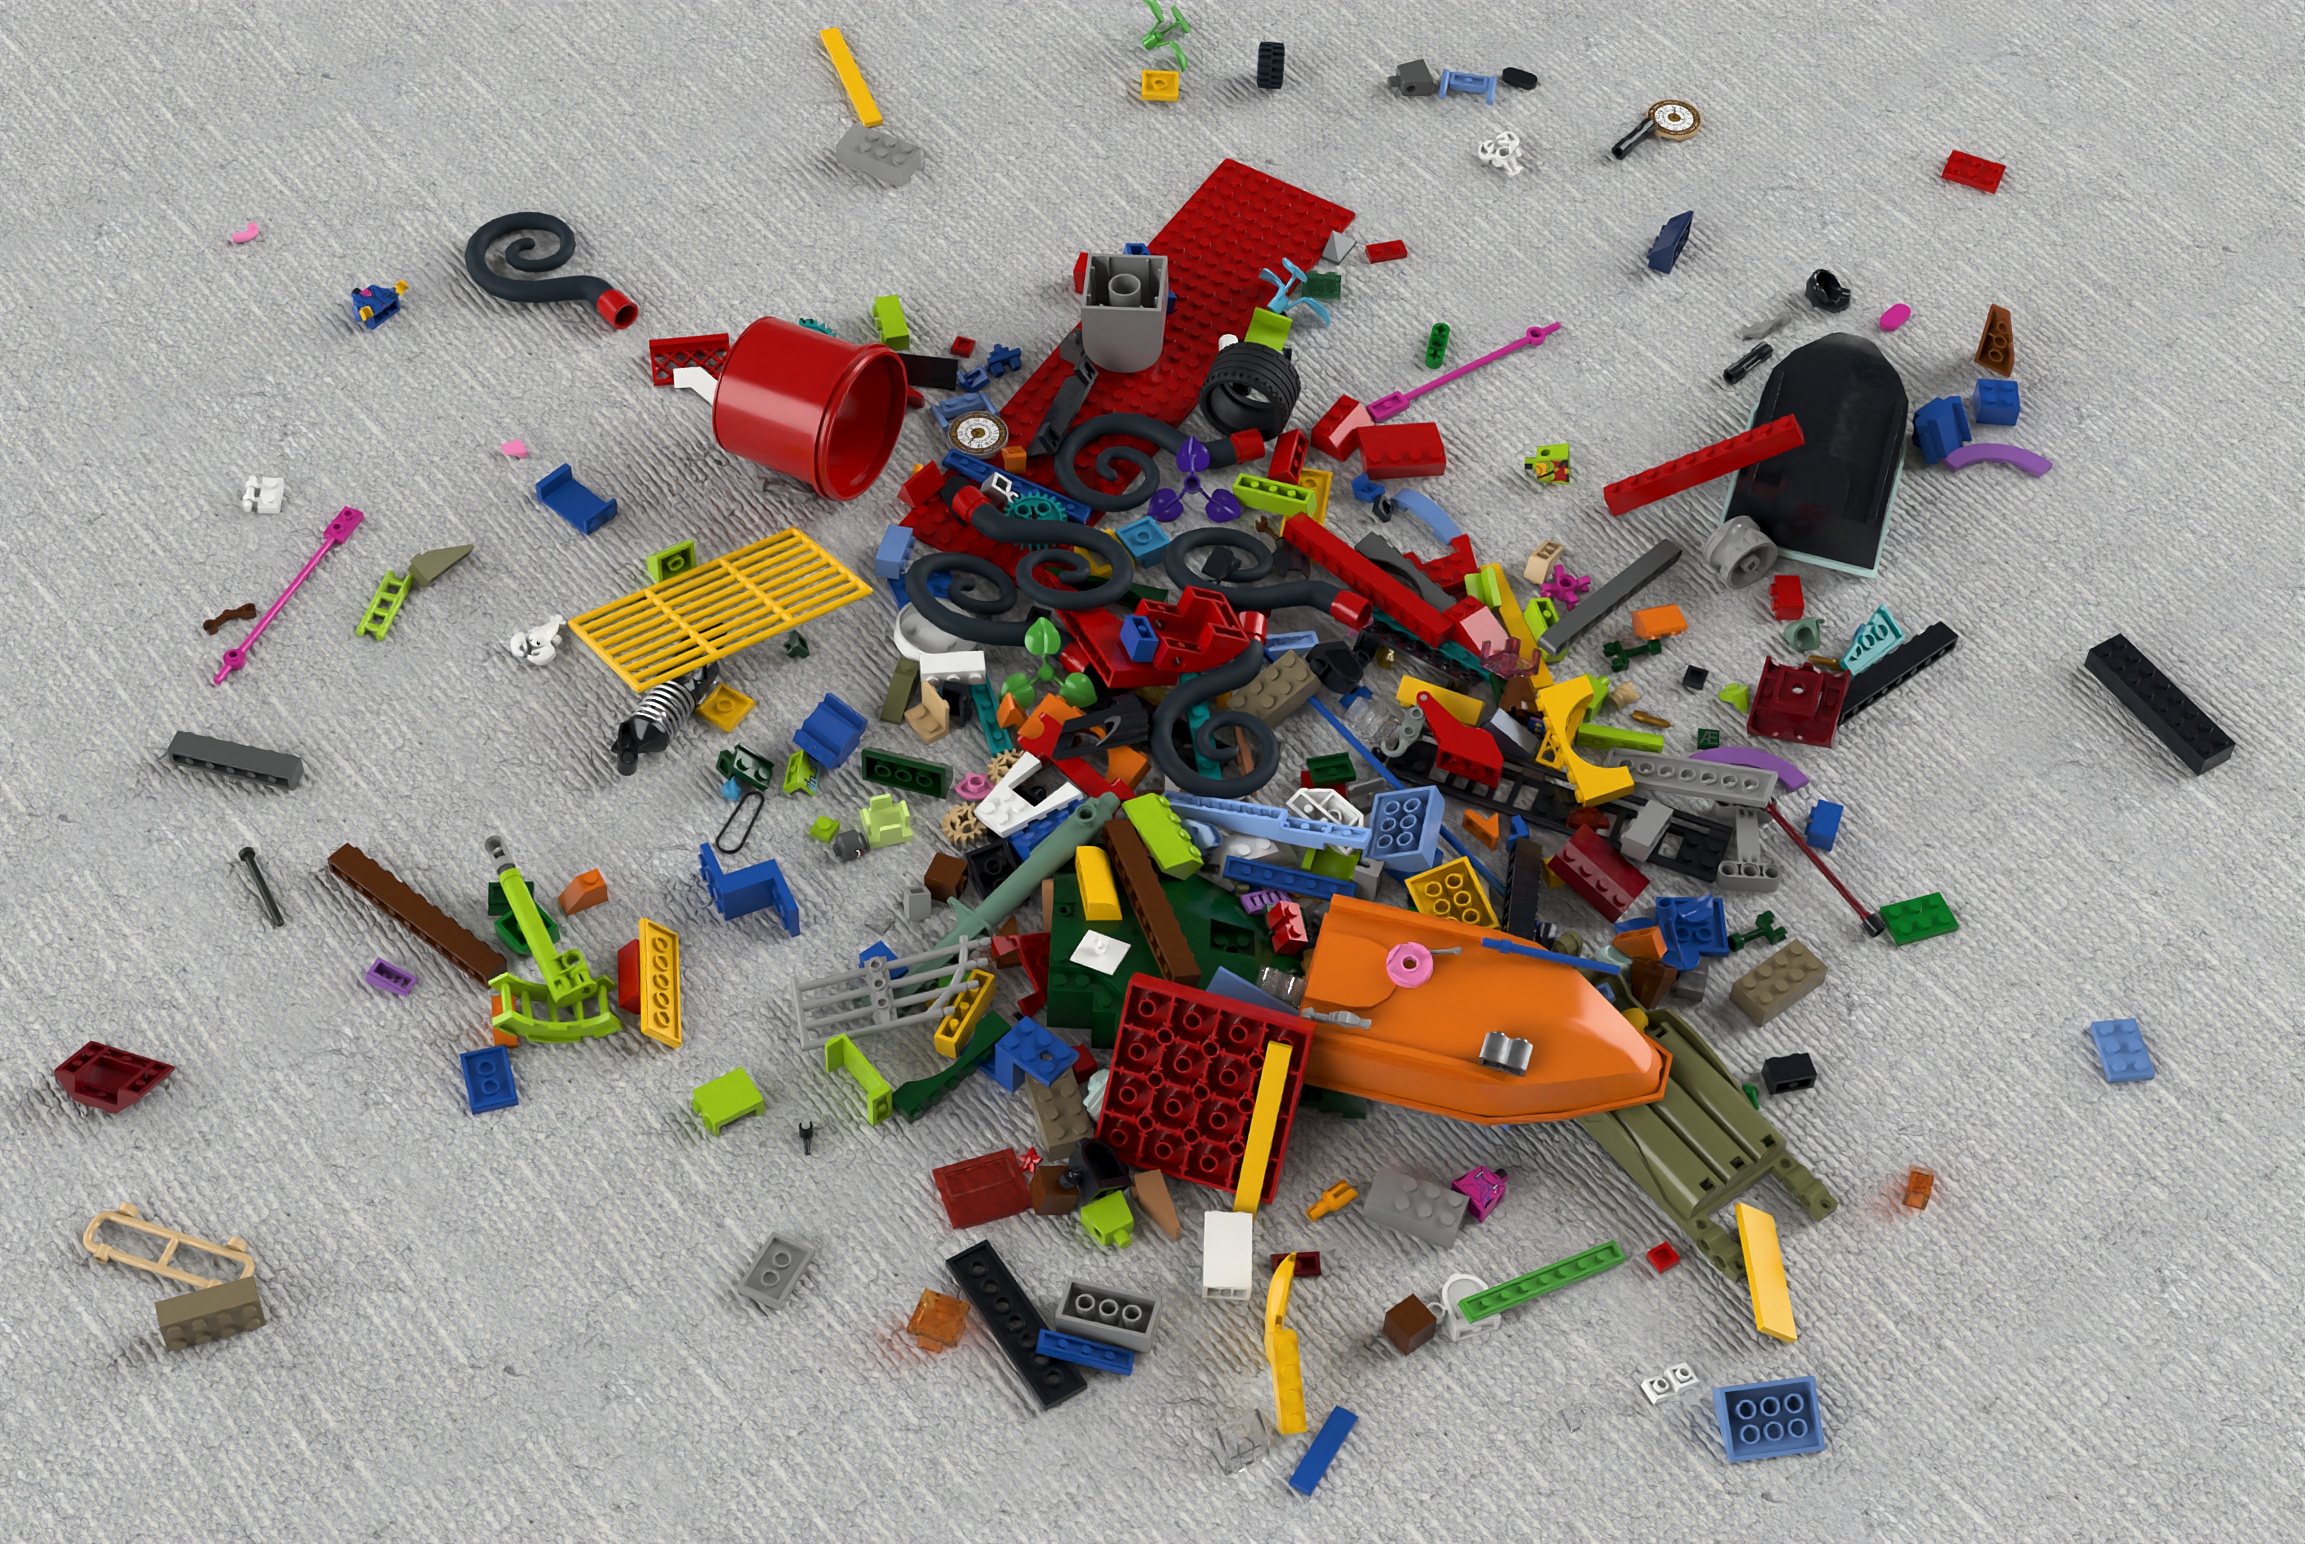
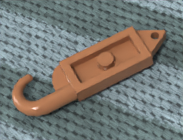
(1243, 757)

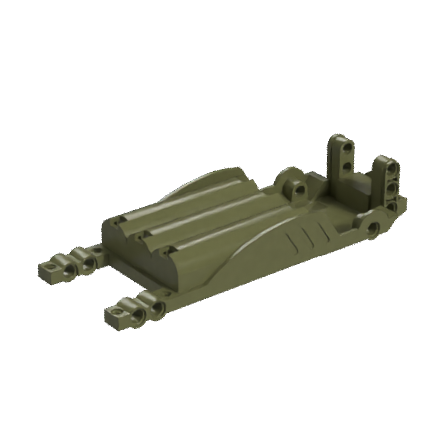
(1695, 1133)

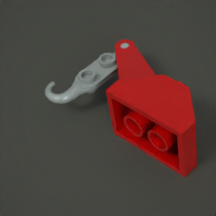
(1461, 750)

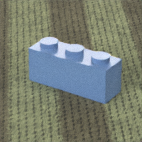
(894, 552)

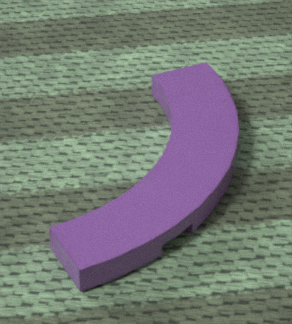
(1997, 453)
(1787, 774)

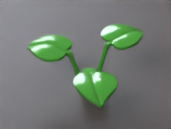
(1154, 38)
(1044, 639)

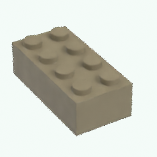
(1277, 690)
(1778, 983)
(1058, 1114)
(210, 1314)

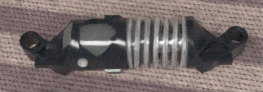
(668, 703)

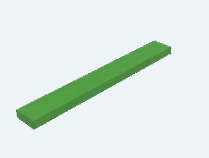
(1541, 1281)

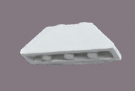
(1326, 806)
(1251, 848)

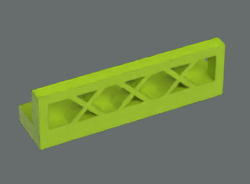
(1604, 737)

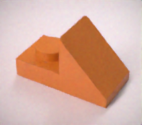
(1014, 459)
(1010, 713)
(1483, 830)

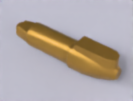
(1832, 663)
(1644, 717)

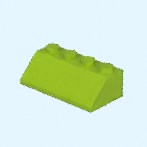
(1163, 835)

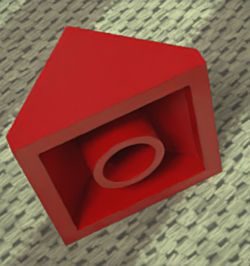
(921, 485)

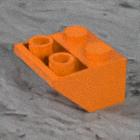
(1658, 620)

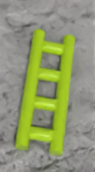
(390, 614)

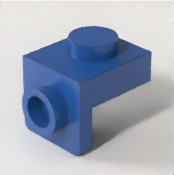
(974, 379)
(1364, 490)
(1347, 700)
(1517, 828)

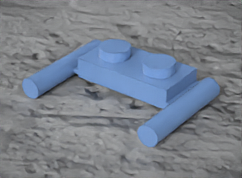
(1469, 83)
(957, 406)

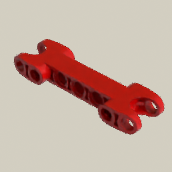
(1074, 768)

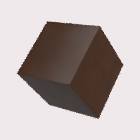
(946, 877)
(1048, 1194)
(1409, 1324)

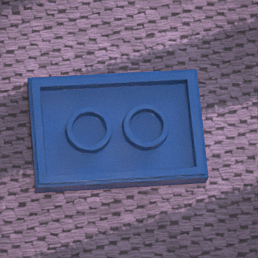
(489, 1079)

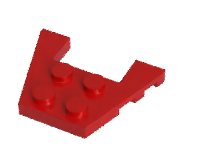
(1449, 570)
(1034, 955)

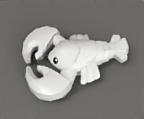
(1505, 155)
(539, 638)

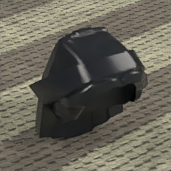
(1826, 292)

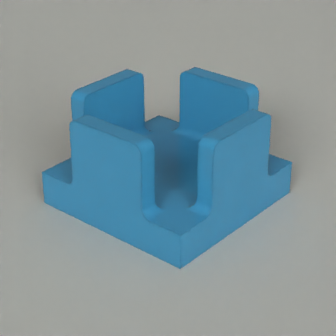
(1144, 541)

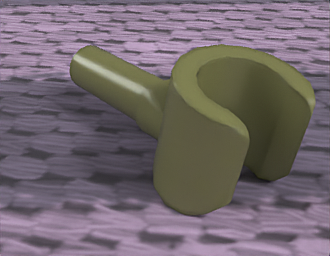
(1240, 889)

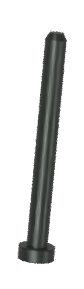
(247, 855)

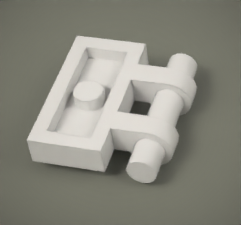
(270, 495)

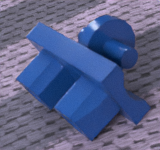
(1002, 357)

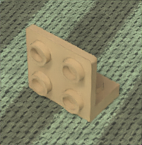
(931, 716)

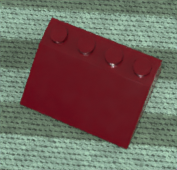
(1598, 873)

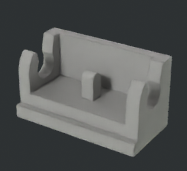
(1362, 793)
(1368, 879)

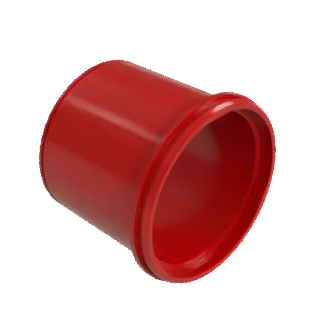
(811, 405)

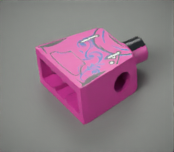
(1483, 1188)

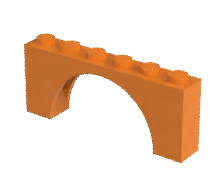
(1123, 761)

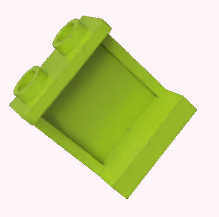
(1331, 864)
(727, 1099)

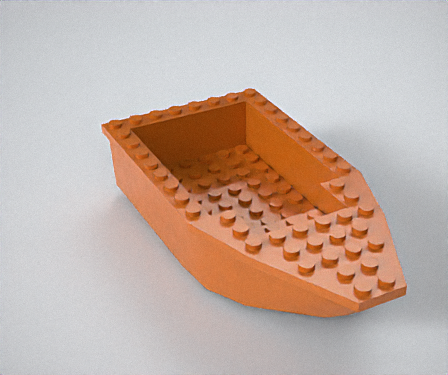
(1430, 1036)

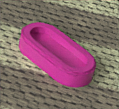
(1895, 317)

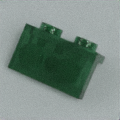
(1321, 285)

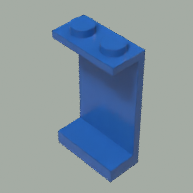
(574, 501)

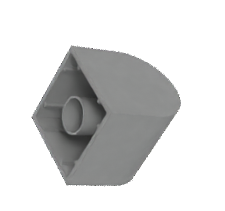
(1124, 310)

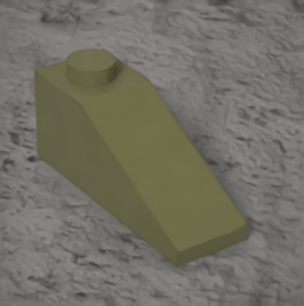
(435, 563)
(901, 691)

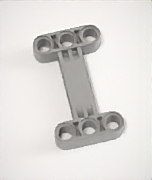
(1746, 871)

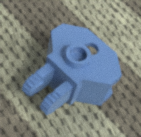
(1203, 835)

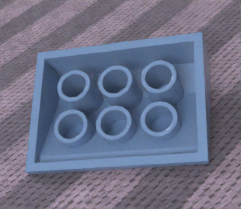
(1405, 828)
(1769, 1418)

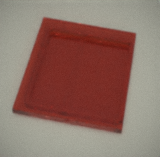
(983, 1189)

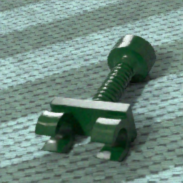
(1622, 662)
(1763, 922)

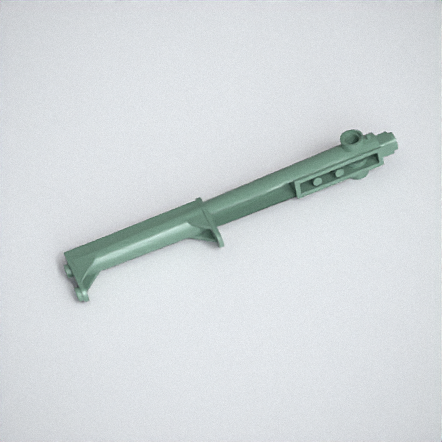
(1079, 829)

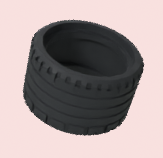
(1260, 369)

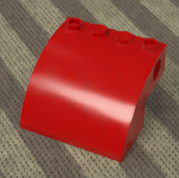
(1195, 632)

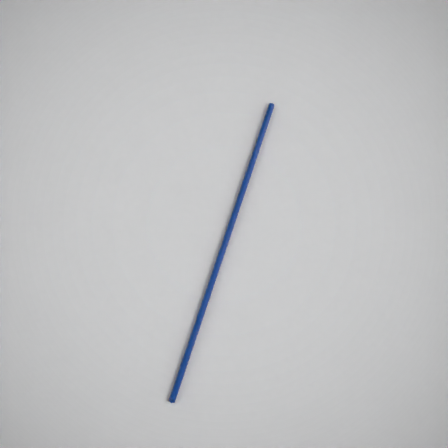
(1396, 784)

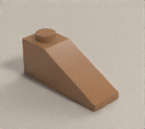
(1154, 1200)

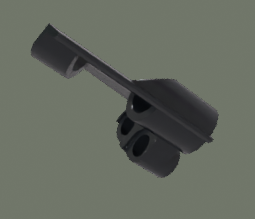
(1123, 725)

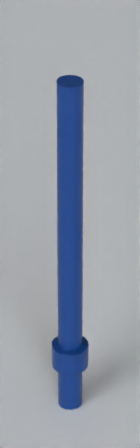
(1506, 947)

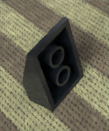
(990, 867)

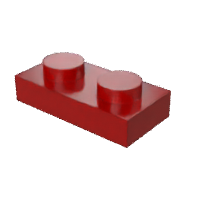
(1386, 251)

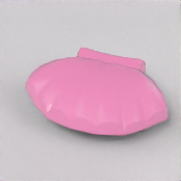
(974, 787)

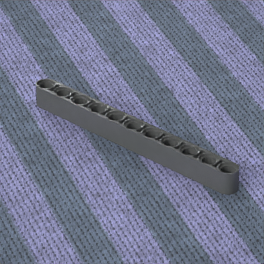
(1609, 598)

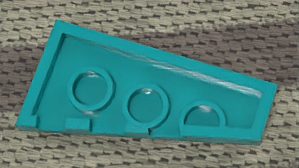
(1873, 642)

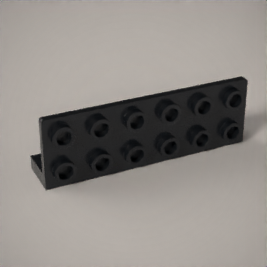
(1063, 410)
(1379, 632)

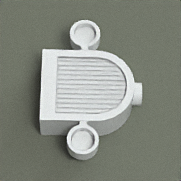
(1455, 1289)

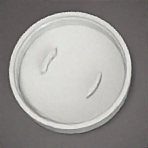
(918, 636)

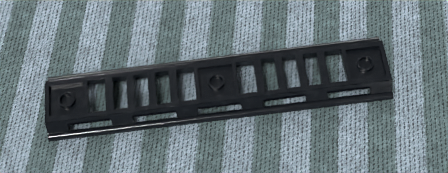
(1698, 853)

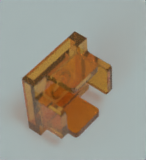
(938, 1321)

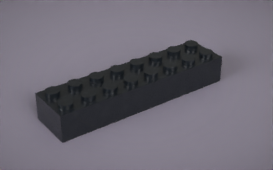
(2159, 704)

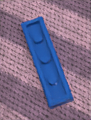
(1085, 1352)
(1323, 1450)

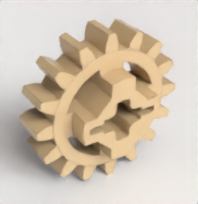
(1002, 765)
(965, 825)

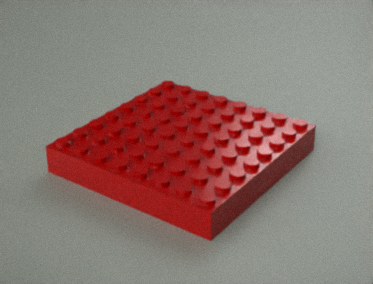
(1191, 1080)

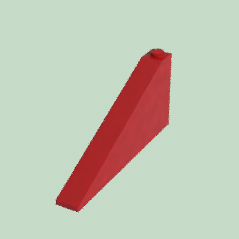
(1099, 638)

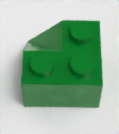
(512, 936)

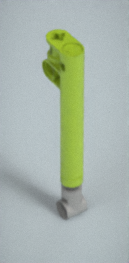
(560, 976)

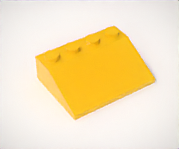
(1452, 894)

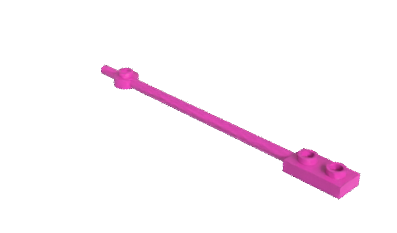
(1396, 402)
(337, 533)

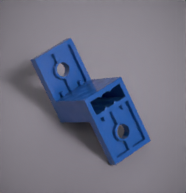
(749, 890)
(1023, 1051)

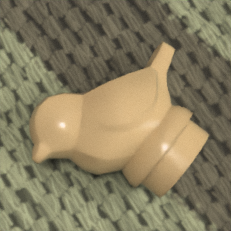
(1623, 695)

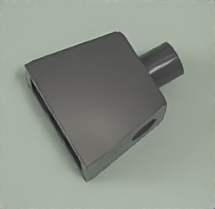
(1412, 79)

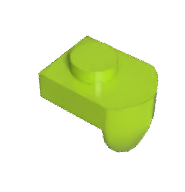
(1738, 695)

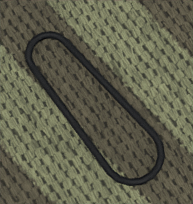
(731, 818)

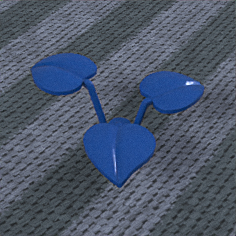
(1693, 911)

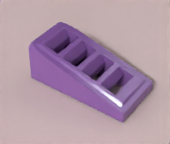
(1268, 896)
(387, 968)

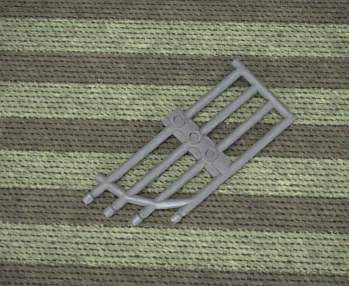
(881, 988)

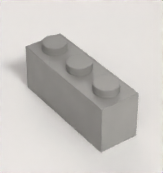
(1646, 830)

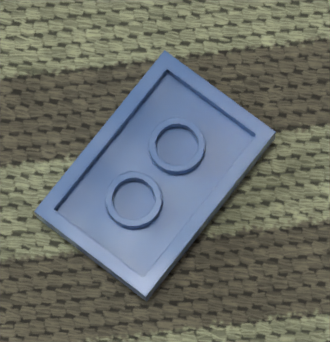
(2122, 1050)

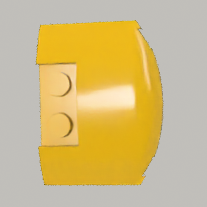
(1278, 1298)

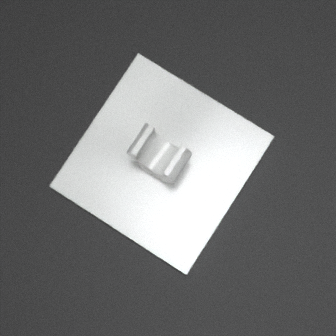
(1100, 952)

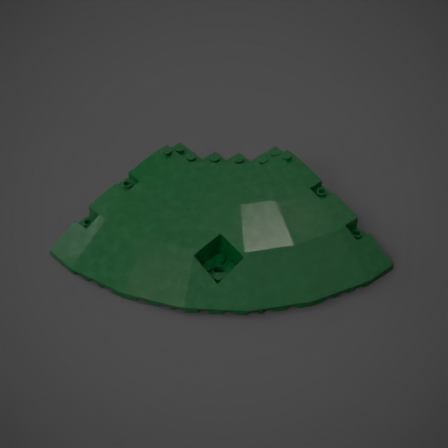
(1212, 925)

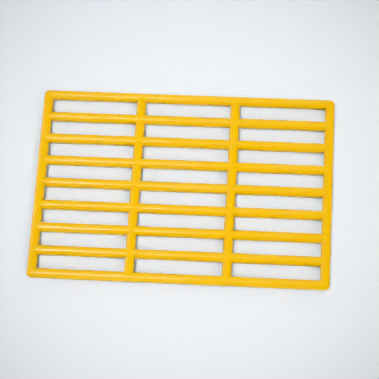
(692, 631)

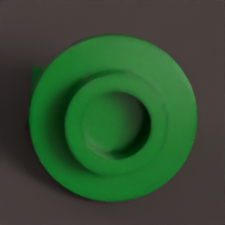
(1752, 1094)

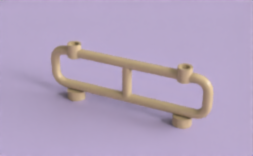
(127, 1215)

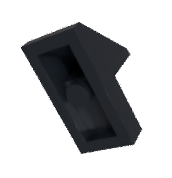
(1221, 563)

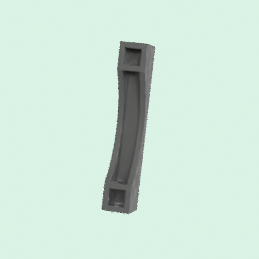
(1389, 558)

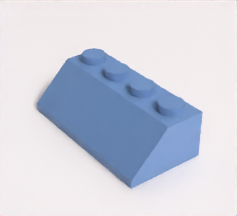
(1232, 986)

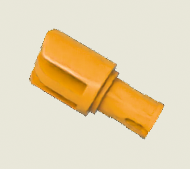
(1332, 1200)

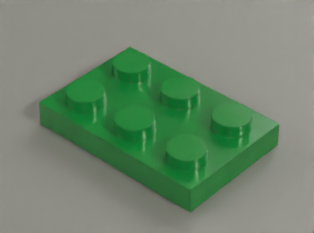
(1918, 919)

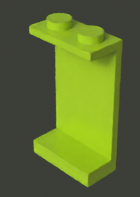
(1268, 329)
(842, 1051)

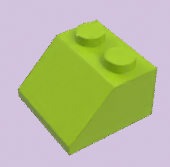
(671, 560)

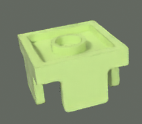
(886, 822)

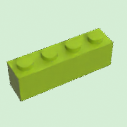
(1274, 496)

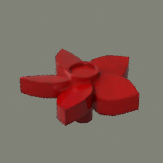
(1030, 1160)

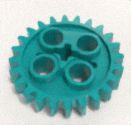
(1040, 504)

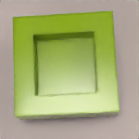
(825, 829)

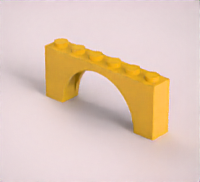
(1592, 783)

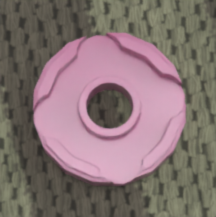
(1409, 977)

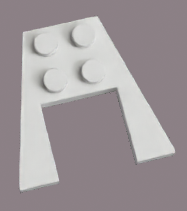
(1008, 812)

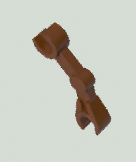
(246, 611)

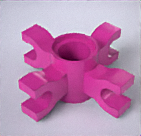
(1565, 587)

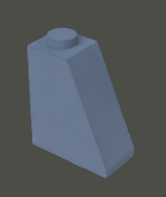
(1510, 735)

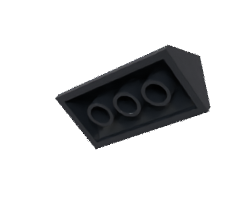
(931, 371)

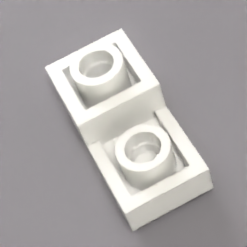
(1670, 1384)

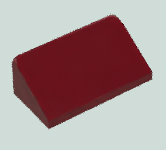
(1305, 1264)

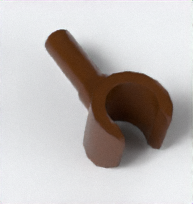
(1263, 527)

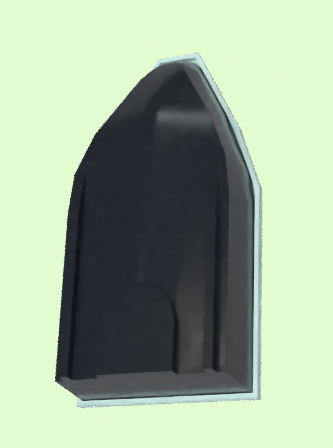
(1839, 488)

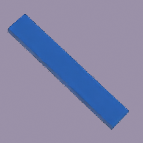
(1286, 879)

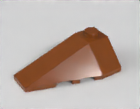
(1996, 342)

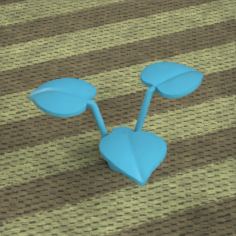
(1280, 301)

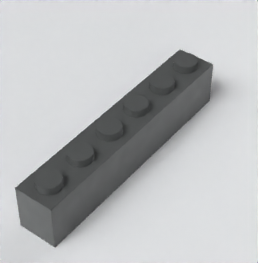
(235, 760)

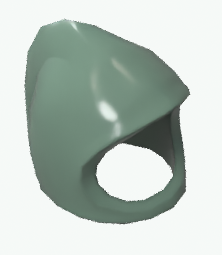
(1806, 631)

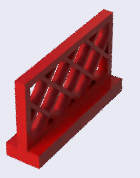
(689, 347)

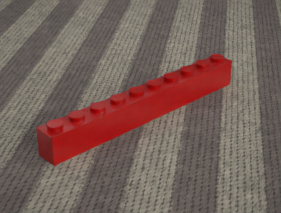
(1703, 465)
(1368, 580)

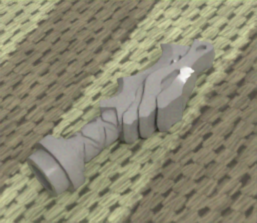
(1760, 330)
(791, 490)
(1342, 1018)

